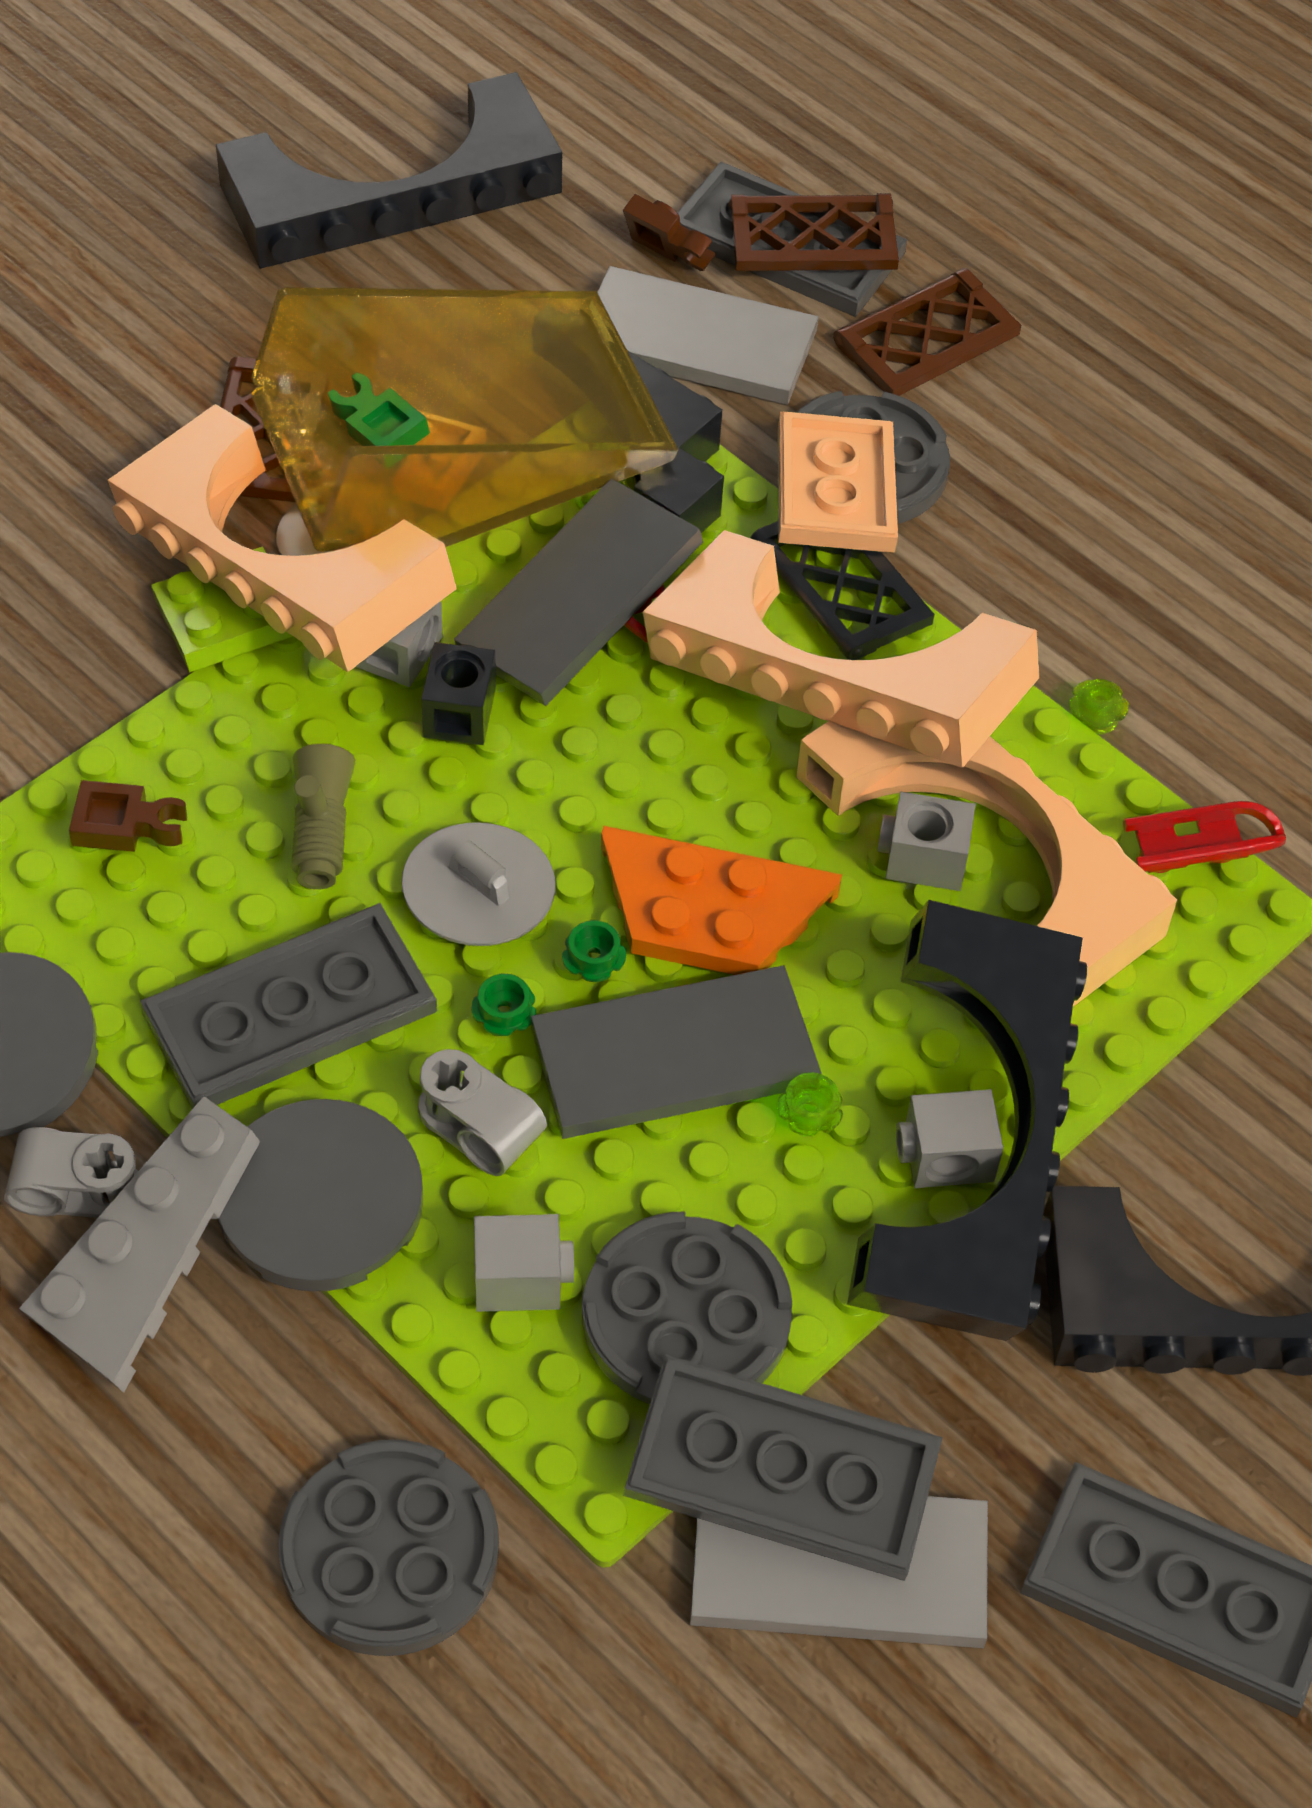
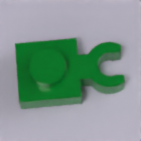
(379, 419)

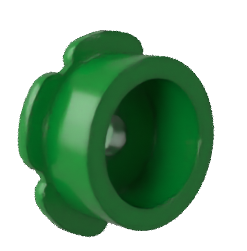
(598, 938)
(504, 991)

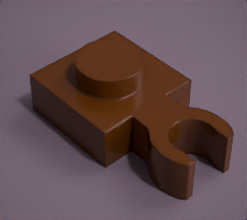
(660, 230)
(118, 814)

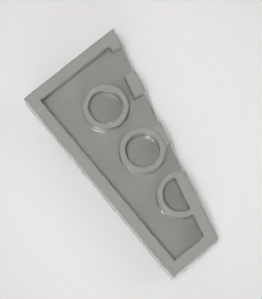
(125, 1265)

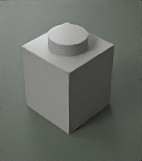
(520, 1262)

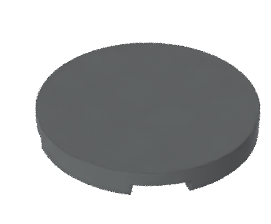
(919, 445)
(44, 1042)
(324, 1196)
(687, 1294)
(389, 1548)

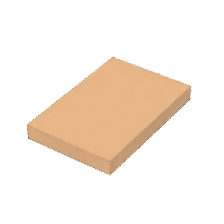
(836, 482)

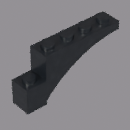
(689, 483)

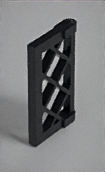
(888, 582)

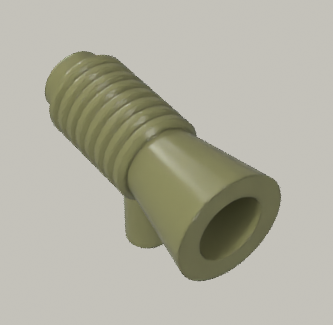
(320, 817)

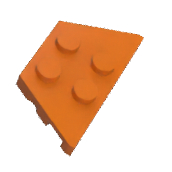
(709, 902)

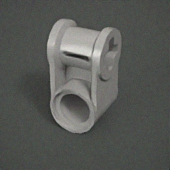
(478, 1115)
(67, 1172)

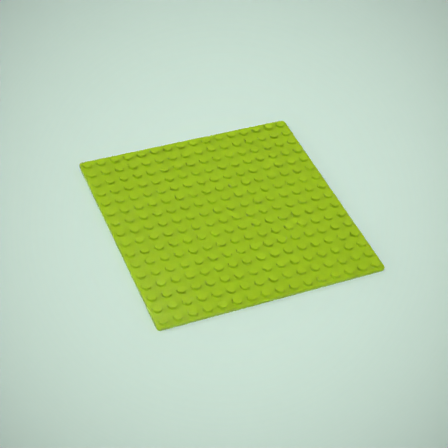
(647, 756)

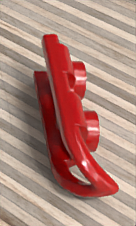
(1215, 843)

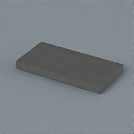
(709, 214)
(581, 589)
(288, 1007)
(672, 1051)
(784, 1467)
(1178, 1588)

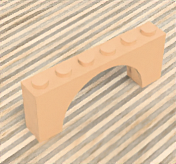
(332, 601)
(926, 701)
(1093, 882)

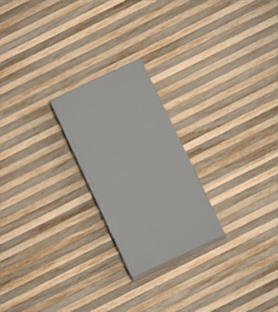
(709, 334)
(783, 1589)

